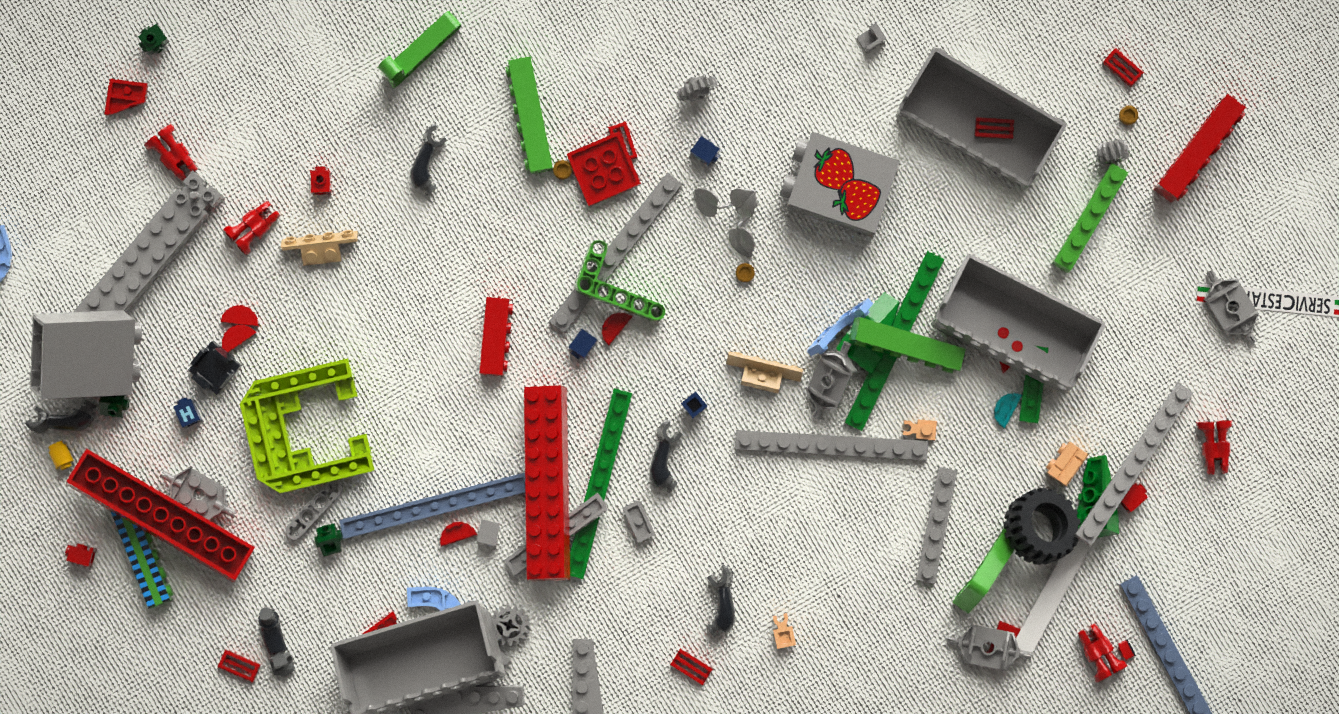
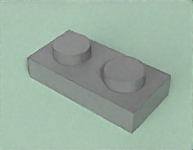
(639, 521)

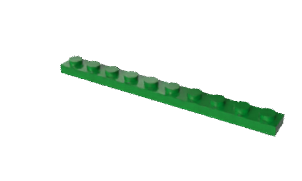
(904, 320)
(600, 477)

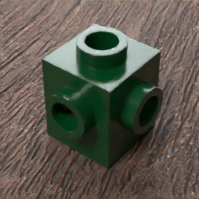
(148, 35)
(113, 405)
(329, 539)

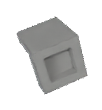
(871, 38)
(488, 532)

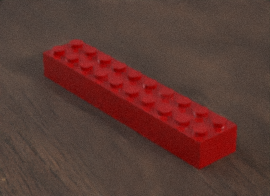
(546, 483)
(159, 515)

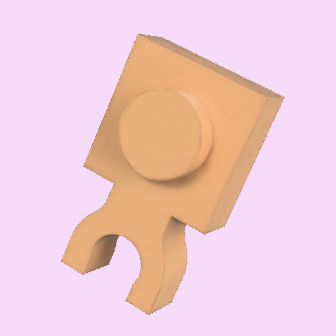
(923, 429)
(783, 635)

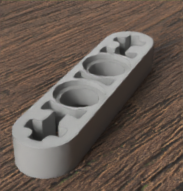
(317, 512)

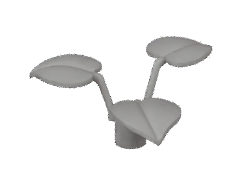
(745, 205)

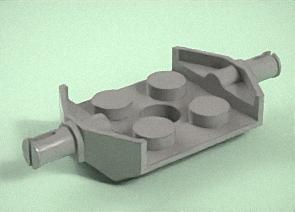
(1218, 298)
(839, 369)
(187, 482)
(1005, 647)

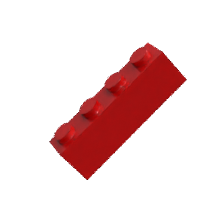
(495, 336)

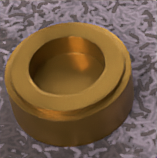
(1128, 115)
(562, 170)
(745, 272)

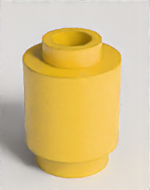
(60, 455)

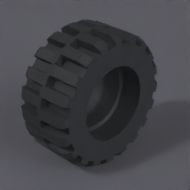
(1021, 532)

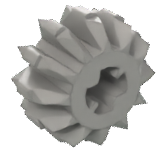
(1112, 151)

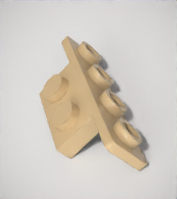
(320, 248)
(763, 373)

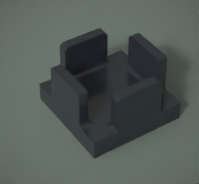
(213, 368)

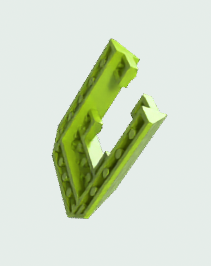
(268, 433)

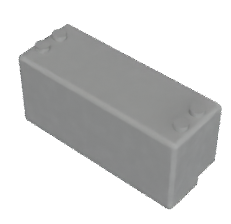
(951, 96)
(989, 298)
(418, 659)

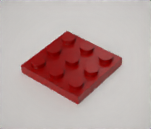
(603, 169)

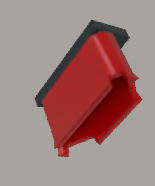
(1126, 649)

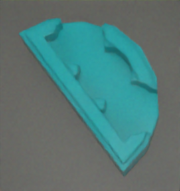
(1005, 407)

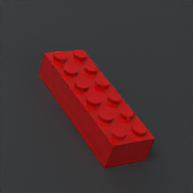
(1197, 151)

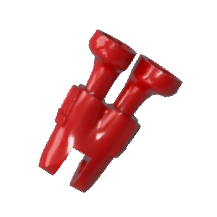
(176, 156)
(256, 222)
(1216, 451)
(1096, 649)

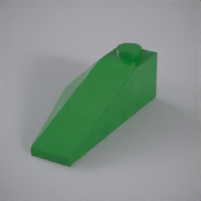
(882, 311)
(1095, 481)

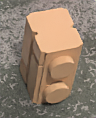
(1066, 464)

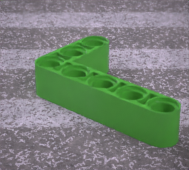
(398, 69)
(612, 291)
(985, 575)

